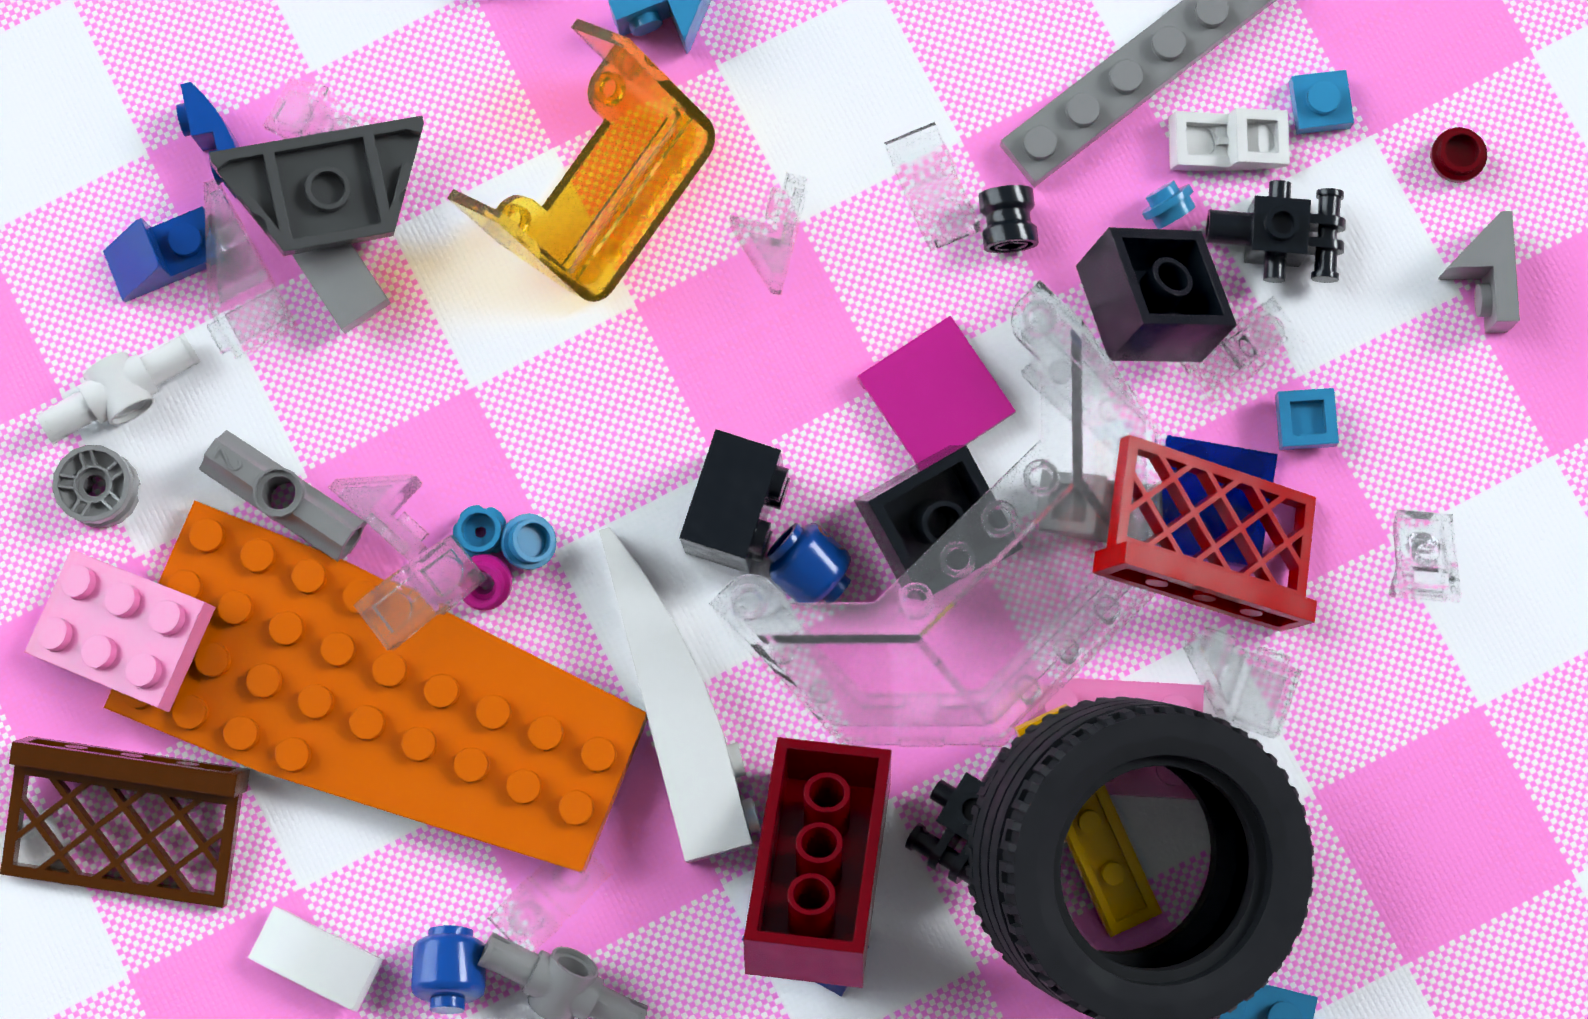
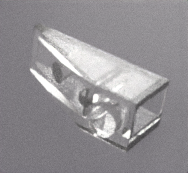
(239, 287)

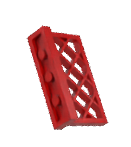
(1189, 578)

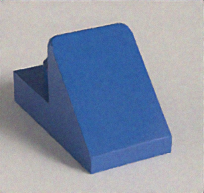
(159, 255)

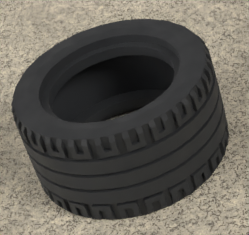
(1253, 884)

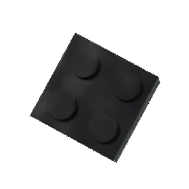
(1155, 295)
(734, 501)
(921, 504)

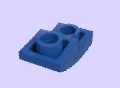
(204, 123)

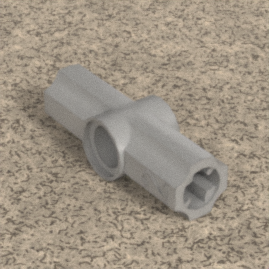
(256, 476)

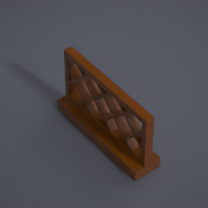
(126, 771)

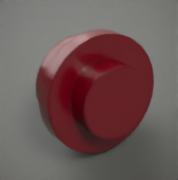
(1458, 155)

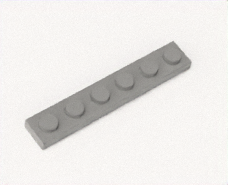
(1124, 83)

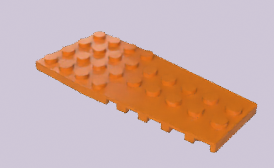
(430, 731)

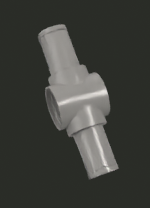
(559, 982)

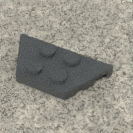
(325, 184)

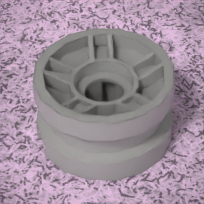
(74, 482)

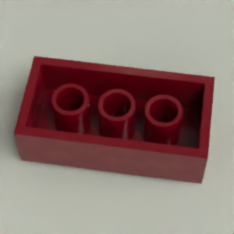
(818, 863)

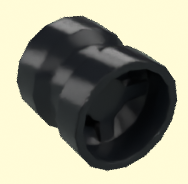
(1008, 219)

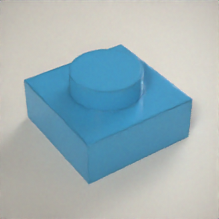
(1321, 102)
(1306, 419)

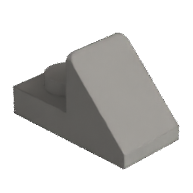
(1494, 262)

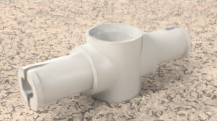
(118, 388)

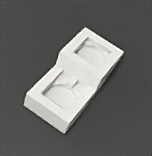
(1229, 141)
(315, 958)

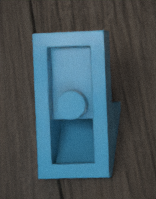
(646, 16)

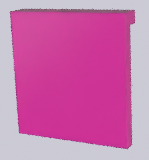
(936, 392)

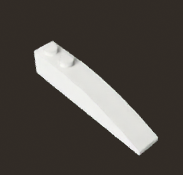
(682, 719)

